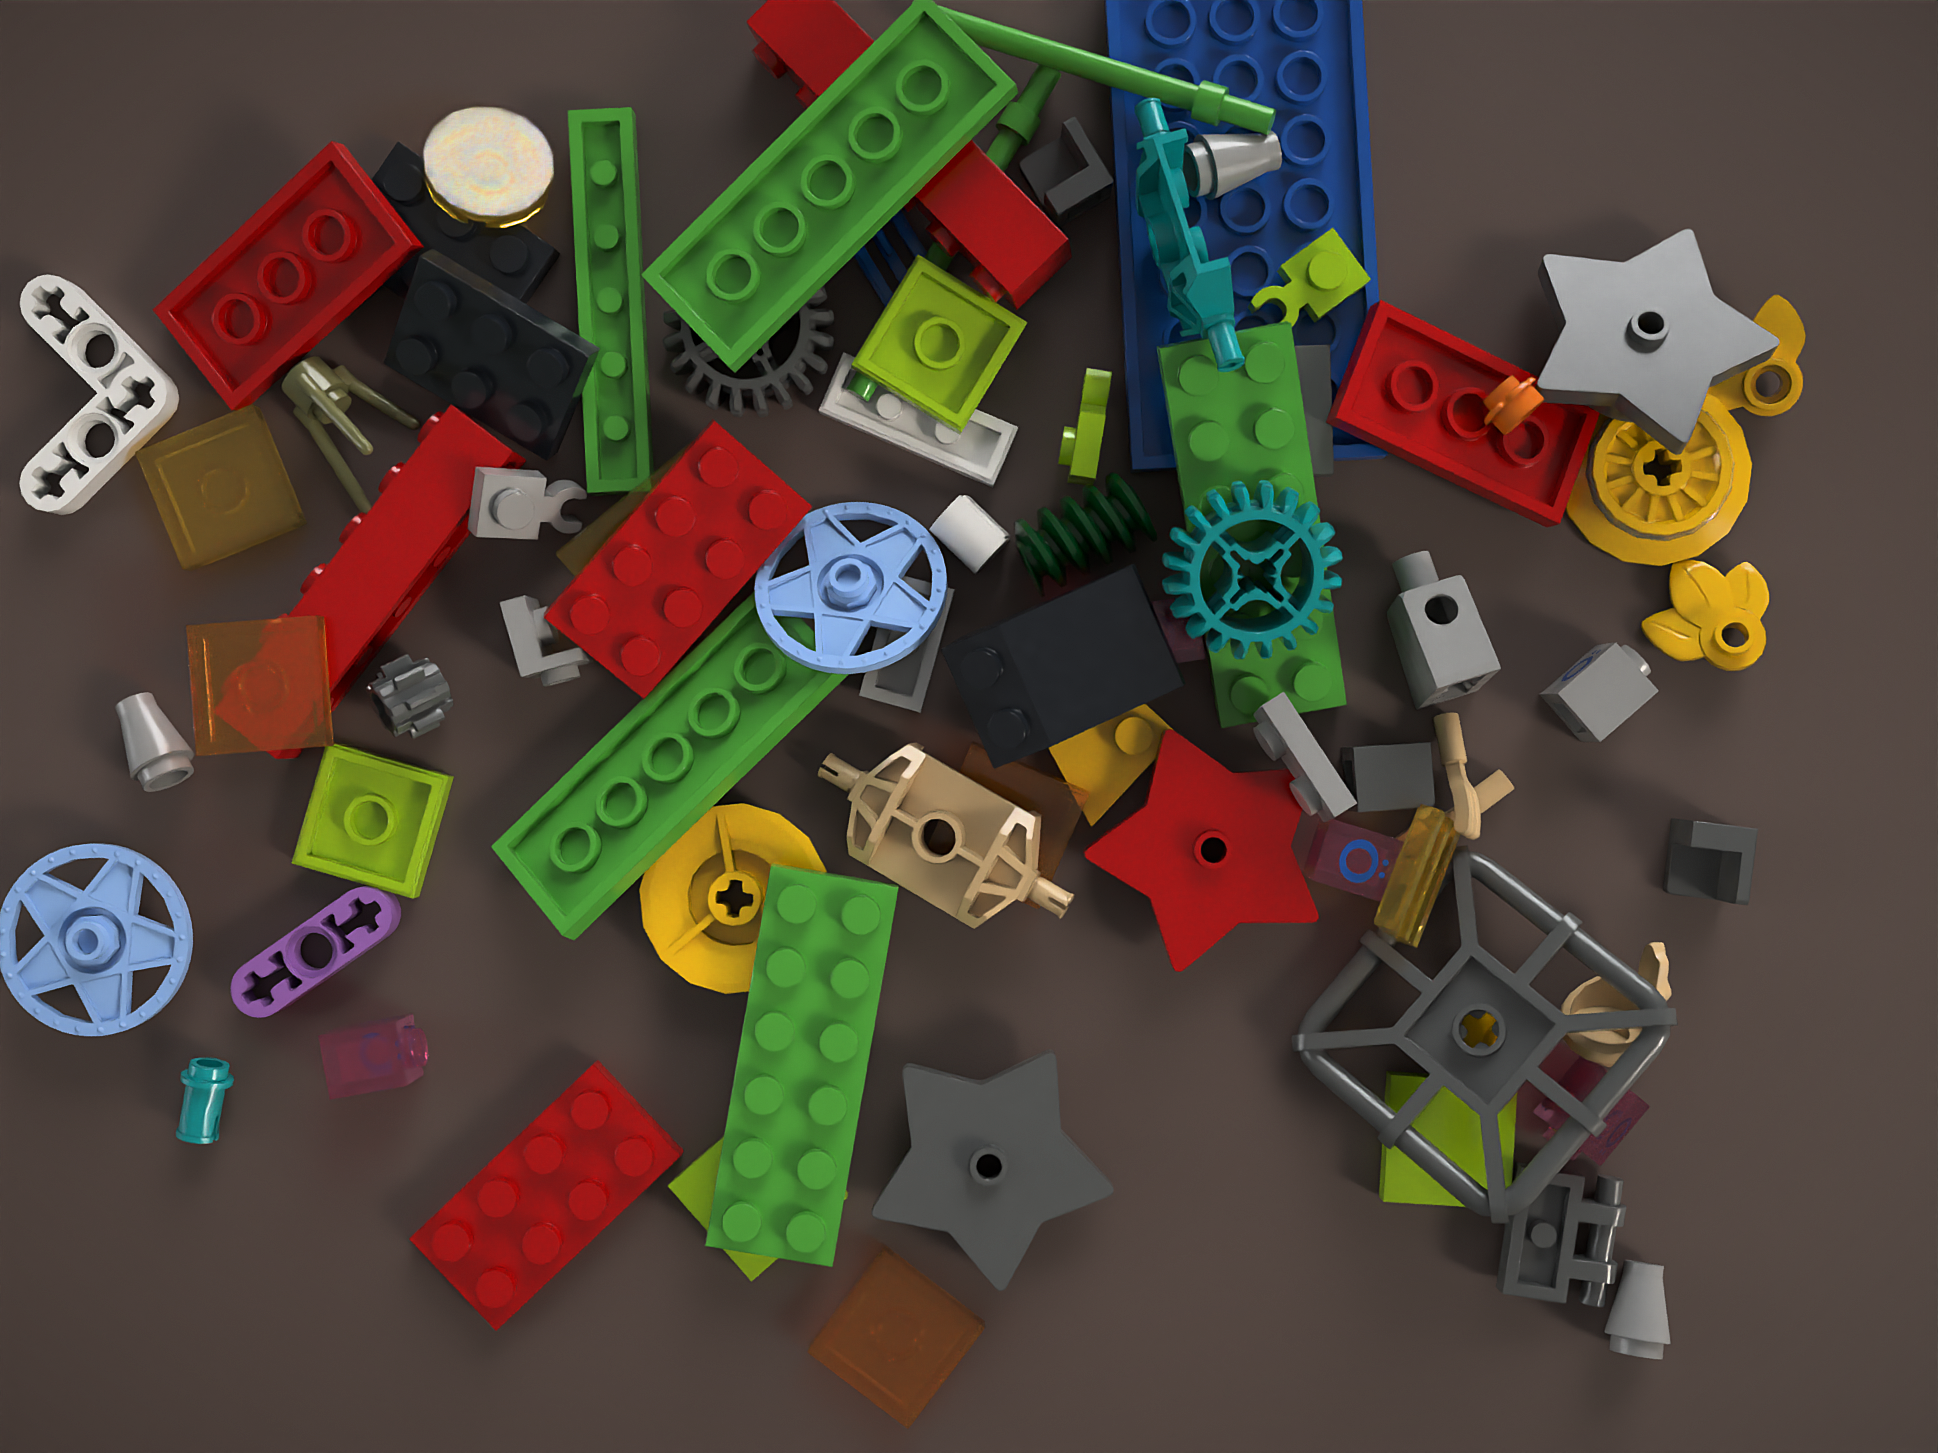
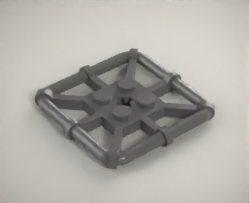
(1485, 1075)

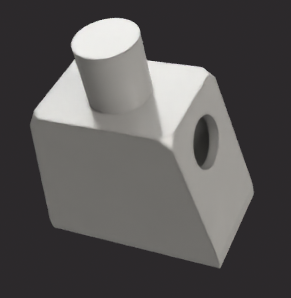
(1443, 657)

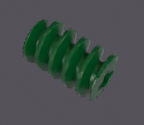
(1082, 531)

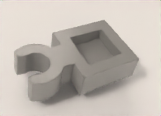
(516, 501)

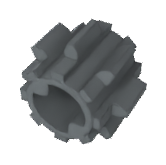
(410, 696)

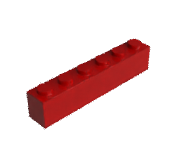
(967, 202)
(398, 546)

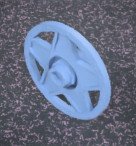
(852, 588)
(94, 939)

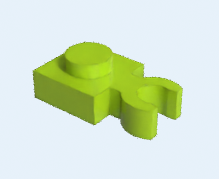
(1315, 280)
(1082, 444)

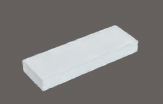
(974, 453)

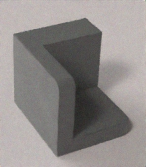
(1067, 175)
(1389, 776)
(1710, 861)

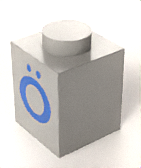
(1600, 691)

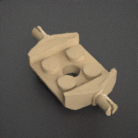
(994, 838)

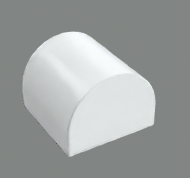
(970, 533)

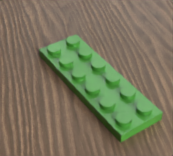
(830, 182)
(1250, 430)
(662, 768)
(802, 1065)

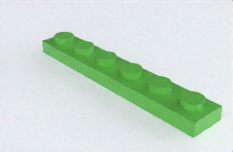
(611, 298)

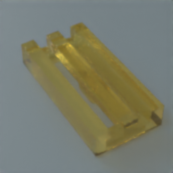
(1417, 876)

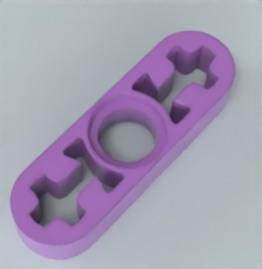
(289, 990)

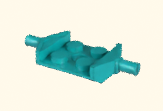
(1197, 289)

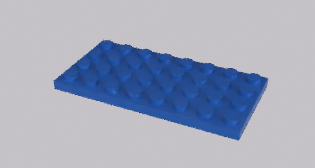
(1312, 70)

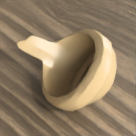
(1599, 996)

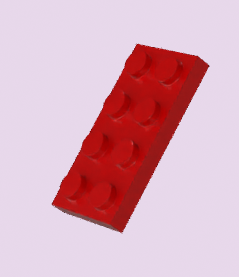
(288, 276)
(1423, 402)
(677, 559)
(546, 1195)

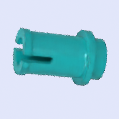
(203, 1099)

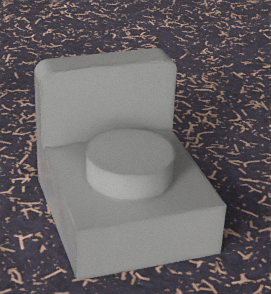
(532, 641)

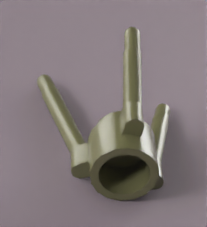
(323, 397)

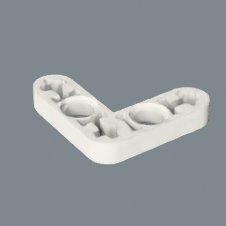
(114, 389)

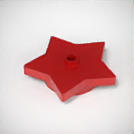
(1162, 842)

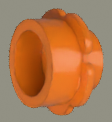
(1511, 403)

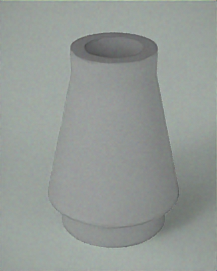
(1226, 161)
(152, 744)
(1639, 1312)

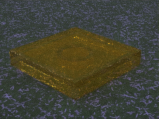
(221, 487)

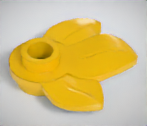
(1740, 390)
(1706, 606)

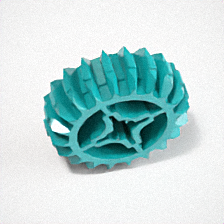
(1290, 608)

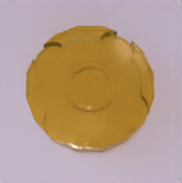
(488, 166)

